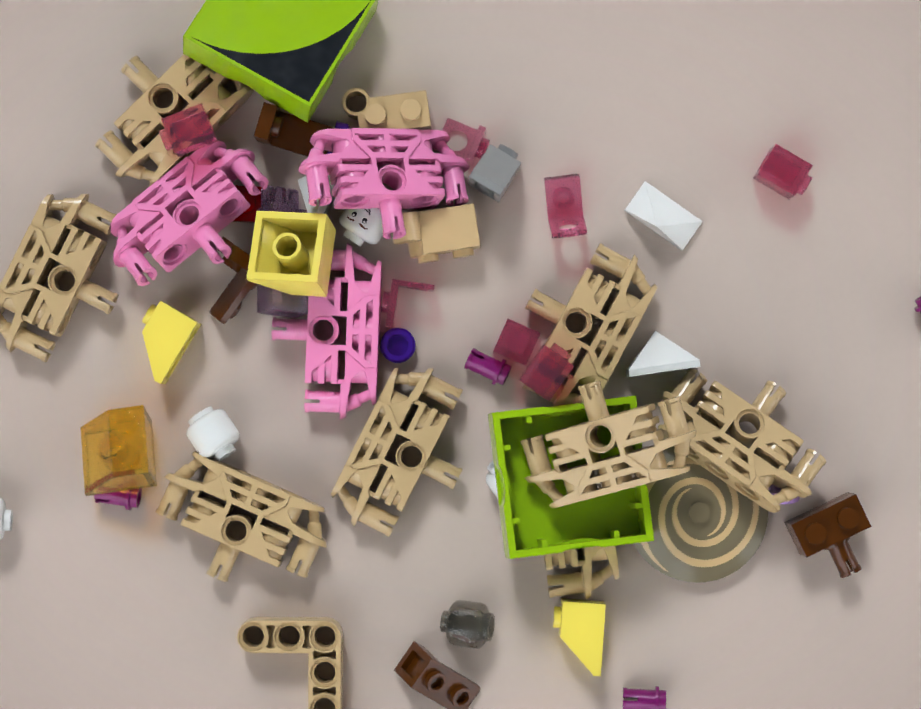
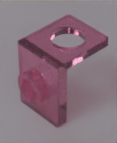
(476, 144)
(564, 205)
(390, 299)

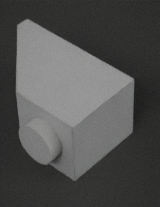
(495, 171)

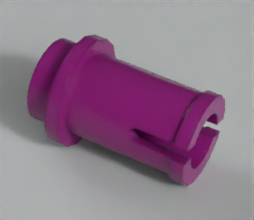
(488, 367)
(125, 498)
(646, 698)

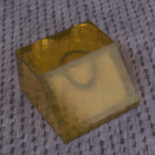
(118, 451)

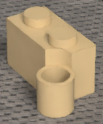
(391, 111)
(441, 232)

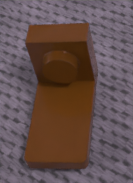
(286, 130)
(231, 299)
(435, 679)

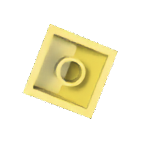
(292, 252)

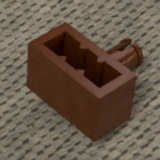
(829, 529)

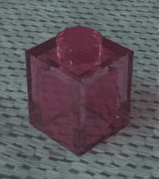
(187, 130)
(784, 172)
(516, 342)
(547, 370)

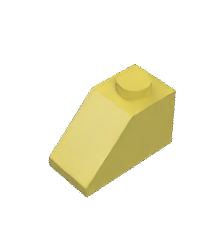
(167, 338)
(582, 630)

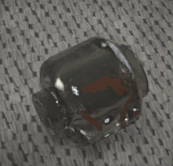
(468, 624)

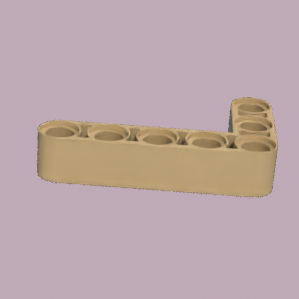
(307, 643)

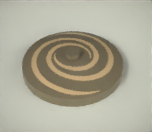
(700, 525)

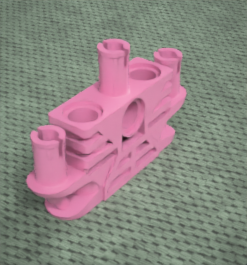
(374, 156)
(165, 212)
(361, 336)

